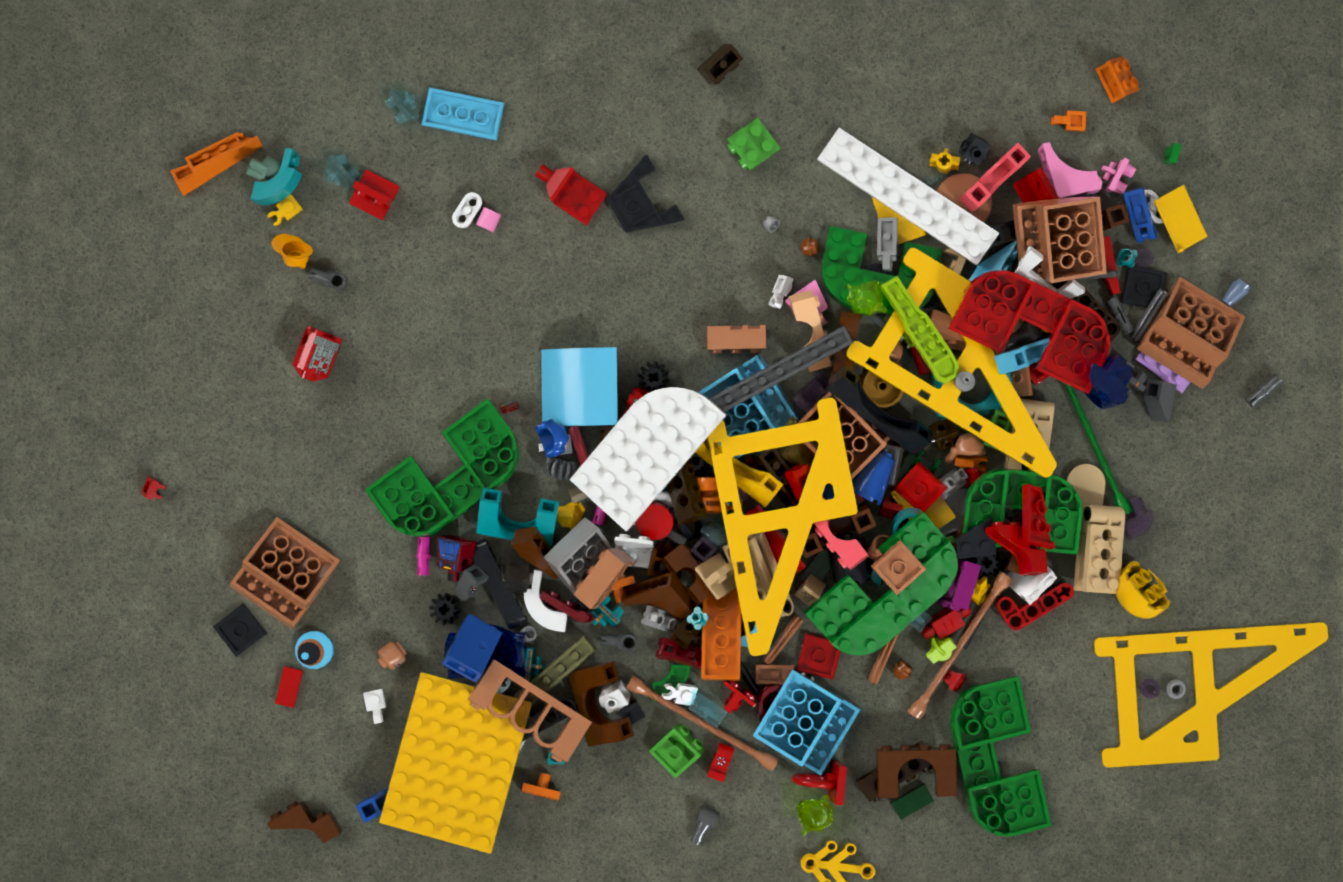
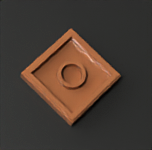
(898, 567)

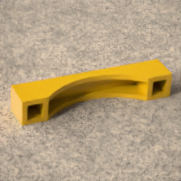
(755, 483)

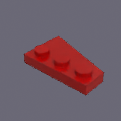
(1034, 524)

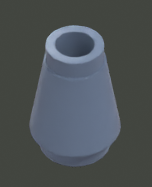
(1235, 292)

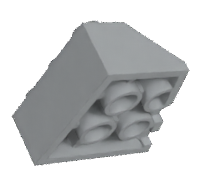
(577, 553)

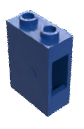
(472, 648)

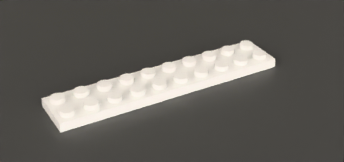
(908, 196)

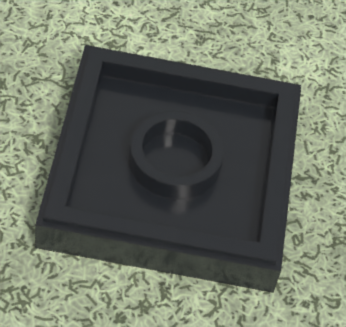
(1141, 286)
(240, 629)

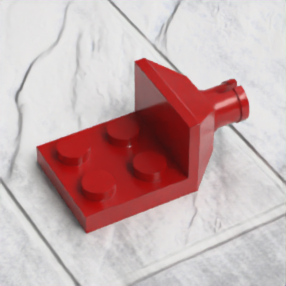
(572, 192)

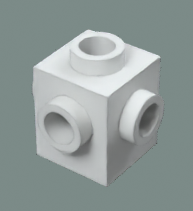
(614, 697)

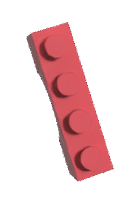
(994, 177)
(850, 551)

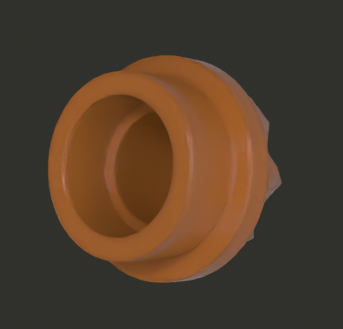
(809, 247)
(902, 670)

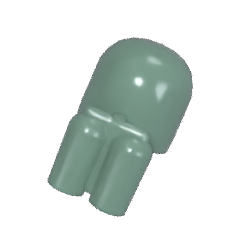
(265, 169)

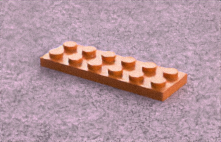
(721, 638)

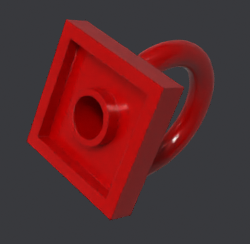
(832, 781)

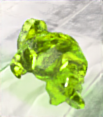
(866, 298)
(815, 814)

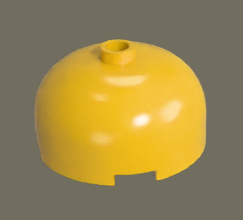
(1134, 599)

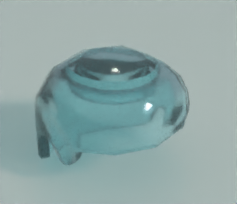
(715, 533)

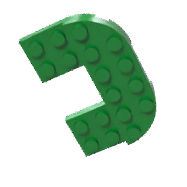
(843, 262)
(1003, 489)

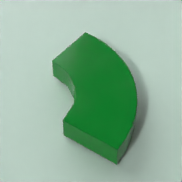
(678, 674)

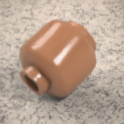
(391, 655)

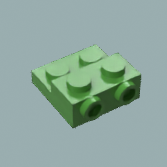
(752, 145)
(677, 749)

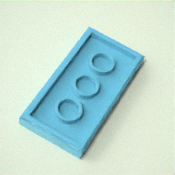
(462, 114)

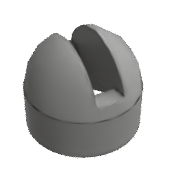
(771, 220)
(529, 632)

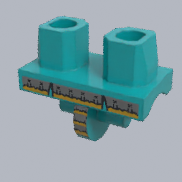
(611, 617)
(529, 665)

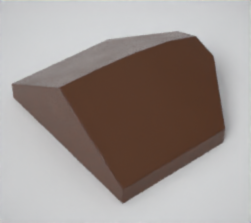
(656, 566)

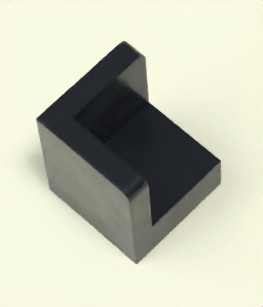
(633, 711)

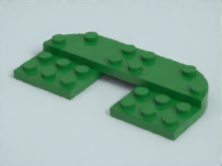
(489, 460)
(862, 627)
(977, 720)

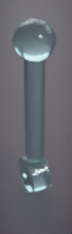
(929, 182)

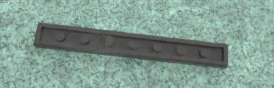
(782, 369)

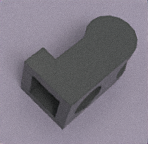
(469, 582)

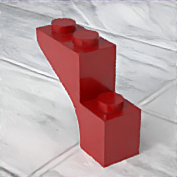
(1029, 558)

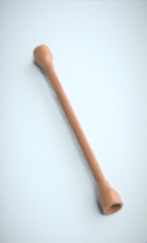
(919, 707)
(767, 760)

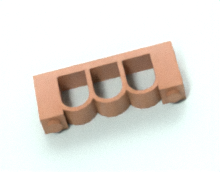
(569, 736)

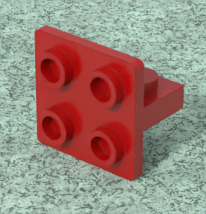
(1035, 187)
(374, 194)
(733, 702)

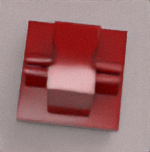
(954, 680)

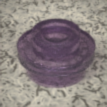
(1156, 688)

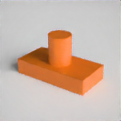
(618, 587)
(541, 788)

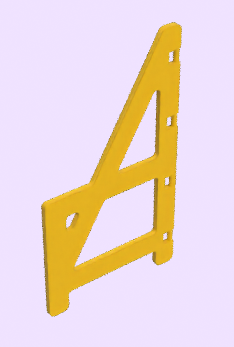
(950, 289)
(828, 466)
(1167, 743)

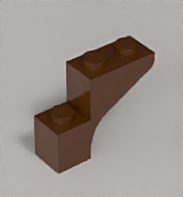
(300, 818)

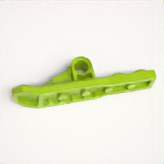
(921, 332)

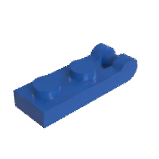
(1140, 214)

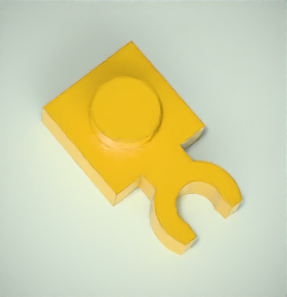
(287, 208)

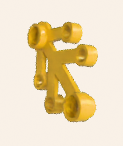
(834, 864)

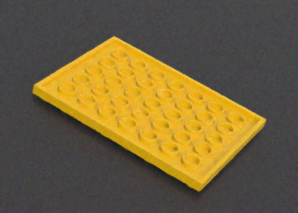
(454, 765)

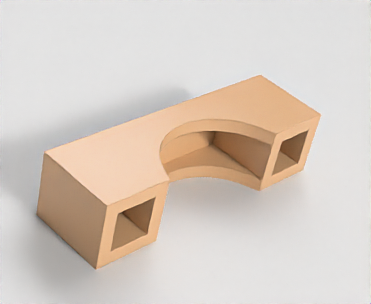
(805, 309)

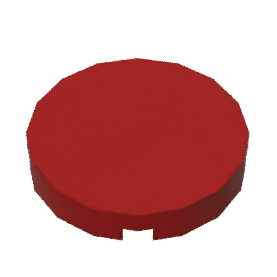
(655, 521)

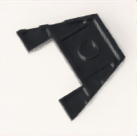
(633, 205)

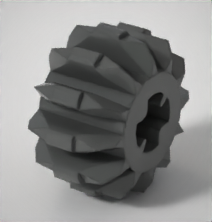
(560, 468)

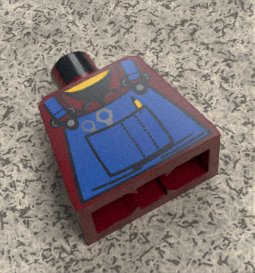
(454, 555)

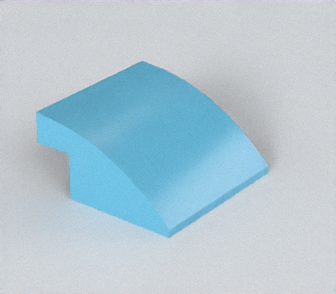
(580, 386)
(761, 412)
(810, 733)

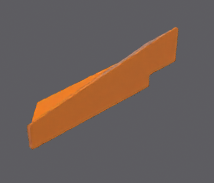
(213, 160)

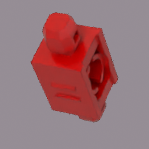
(945, 623)

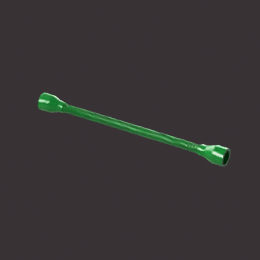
(1120, 500)

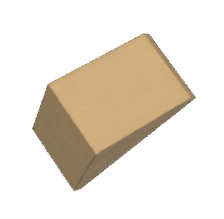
(810, 590)

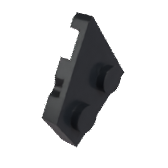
(975, 541)

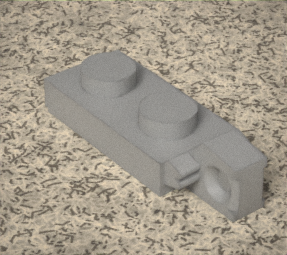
(887, 242)

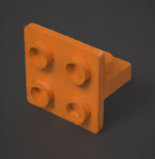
(1117, 79)

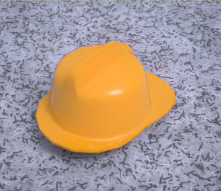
(292, 249)

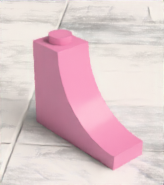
(1065, 179)

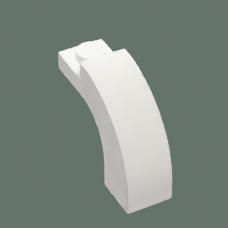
(540, 612)

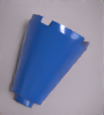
(874, 477)

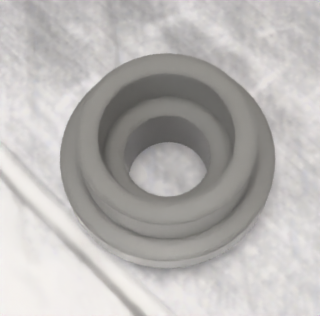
(1182, 689)

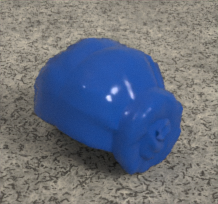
(552, 437)

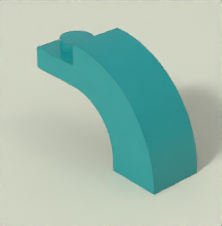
(281, 184)

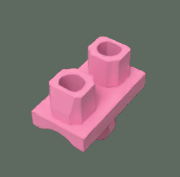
(1115, 184)

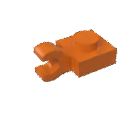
(1072, 120)
(966, 461)

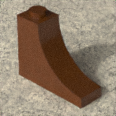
(851, 323)
(663, 592)

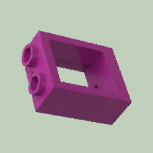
(964, 588)

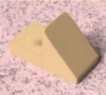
(955, 265)

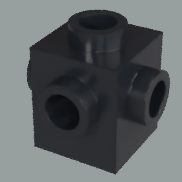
(974, 149)

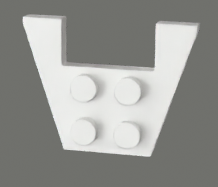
(1030, 260)

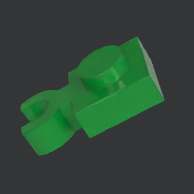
(1171, 154)

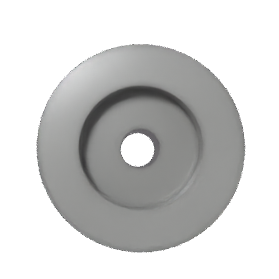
(963, 385)

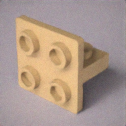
(718, 575)

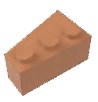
(736, 339)
(603, 576)

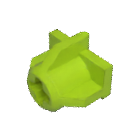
(941, 649)

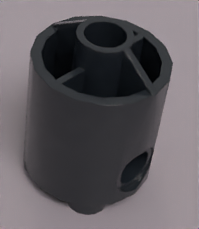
(860, 573)

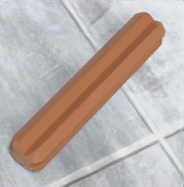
(782, 639)
(881, 661)

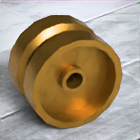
(883, 396)

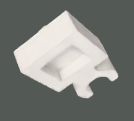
(781, 288)
(683, 694)

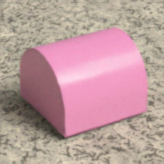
(488, 219)

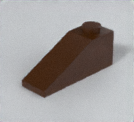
(533, 547)

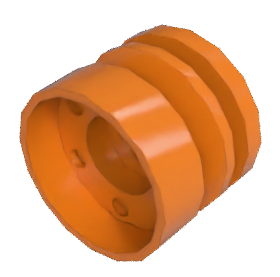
(710, 494)

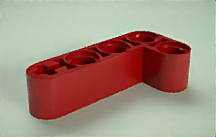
(1040, 608)

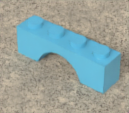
(1021, 356)

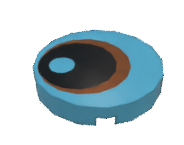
(314, 649)

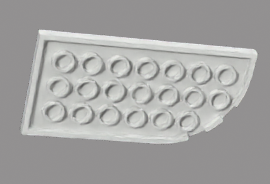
(646, 451)

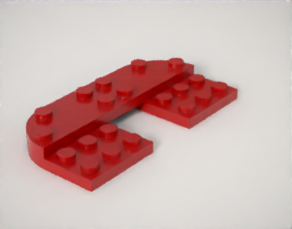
(1001, 297)

